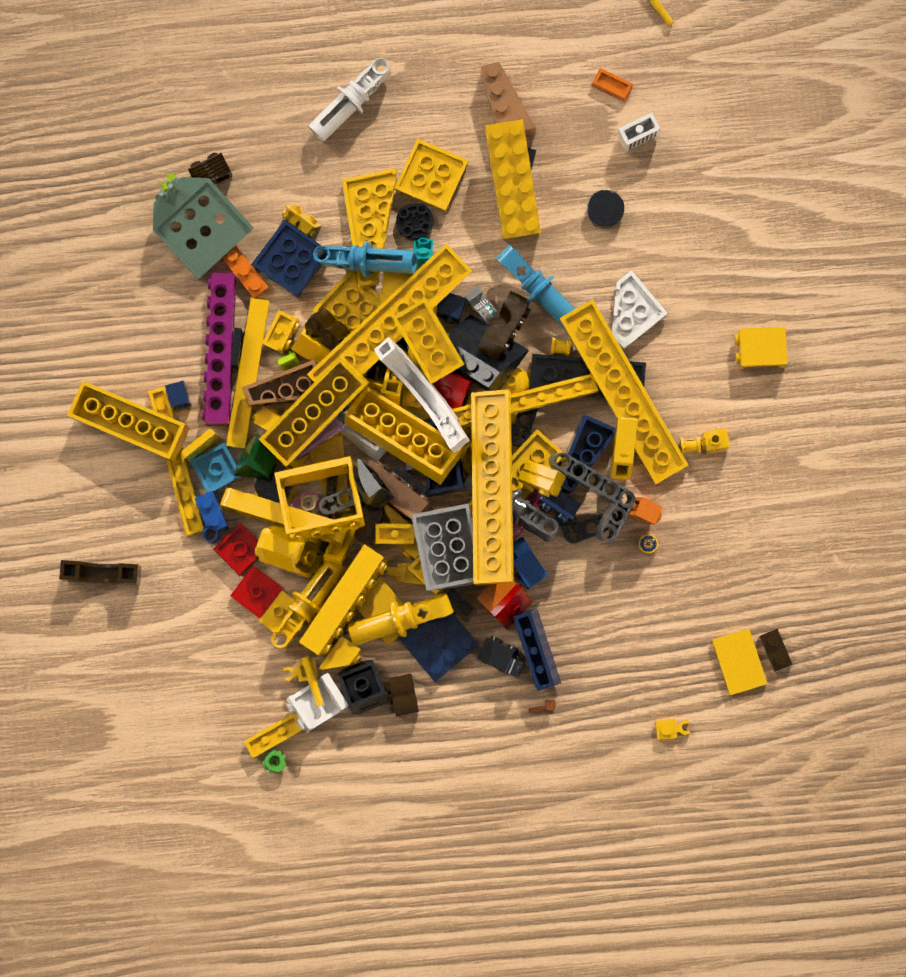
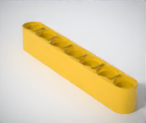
(271, 513)

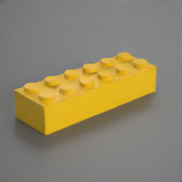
(512, 179)
(314, 411)
(128, 421)
(402, 434)
(344, 601)

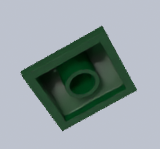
(256, 460)

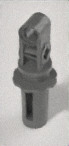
(526, 515)

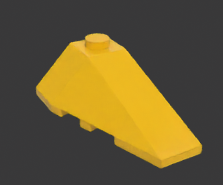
(310, 346)

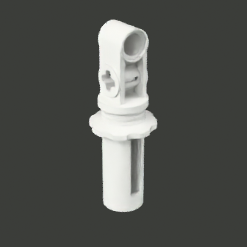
(353, 97)

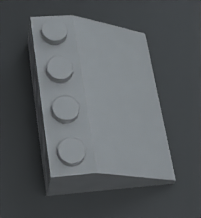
(445, 546)

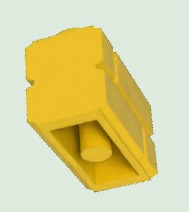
(542, 478)

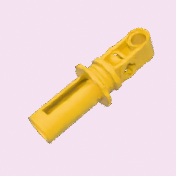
(303, 609)
(399, 619)

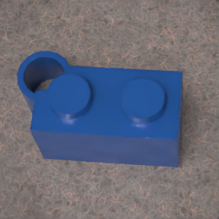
(212, 515)
(526, 564)

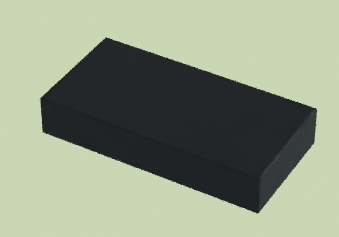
(237, 348)
(410, 479)

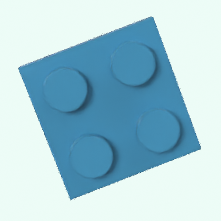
(215, 468)

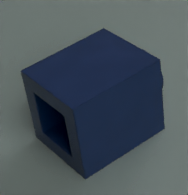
(178, 396)

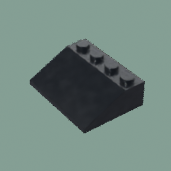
(479, 367)

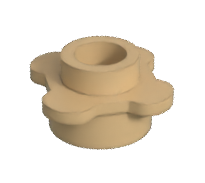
(312, 499)

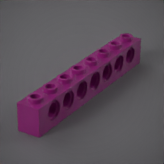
(219, 282)

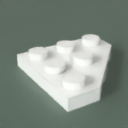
(634, 310)

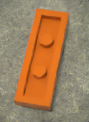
(245, 272)

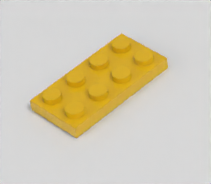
(428, 341)

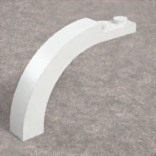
(425, 393)

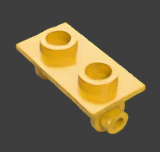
(295, 214)

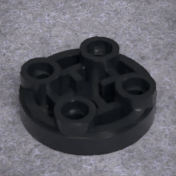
(605, 209)
(414, 221)
(268, 488)

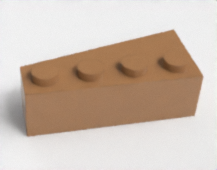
(503, 99)
(281, 387)
(404, 496)

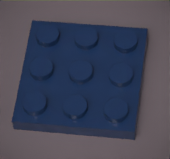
(289, 259)
(439, 644)

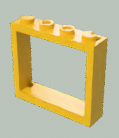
(312, 473)

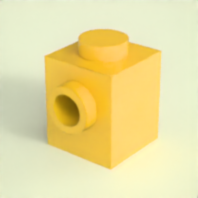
(265, 418)
(715, 440)

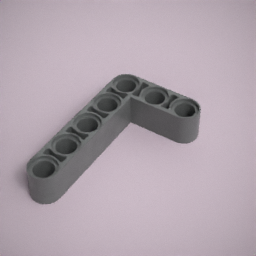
(598, 488)

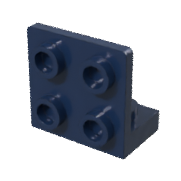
(561, 506)

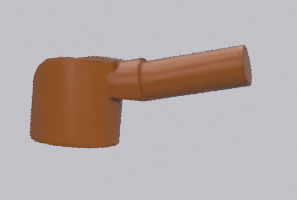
(549, 706)

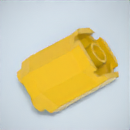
(294, 557)

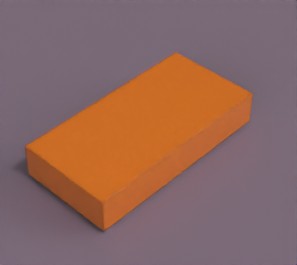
(612, 84)

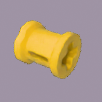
(560, 347)
(690, 445)

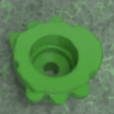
(280, 763)

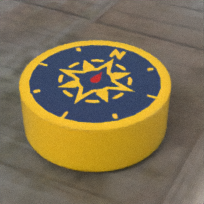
(648, 544)

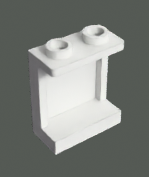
(305, 708)

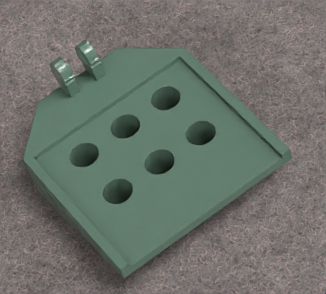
(171, 207)

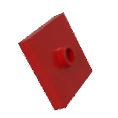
(453, 389)
(238, 549)
(256, 592)
(511, 605)

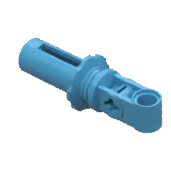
(362, 258)
(536, 284)

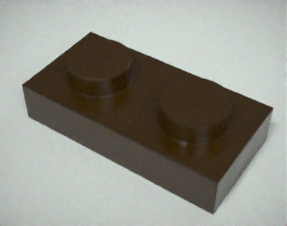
(775, 650)

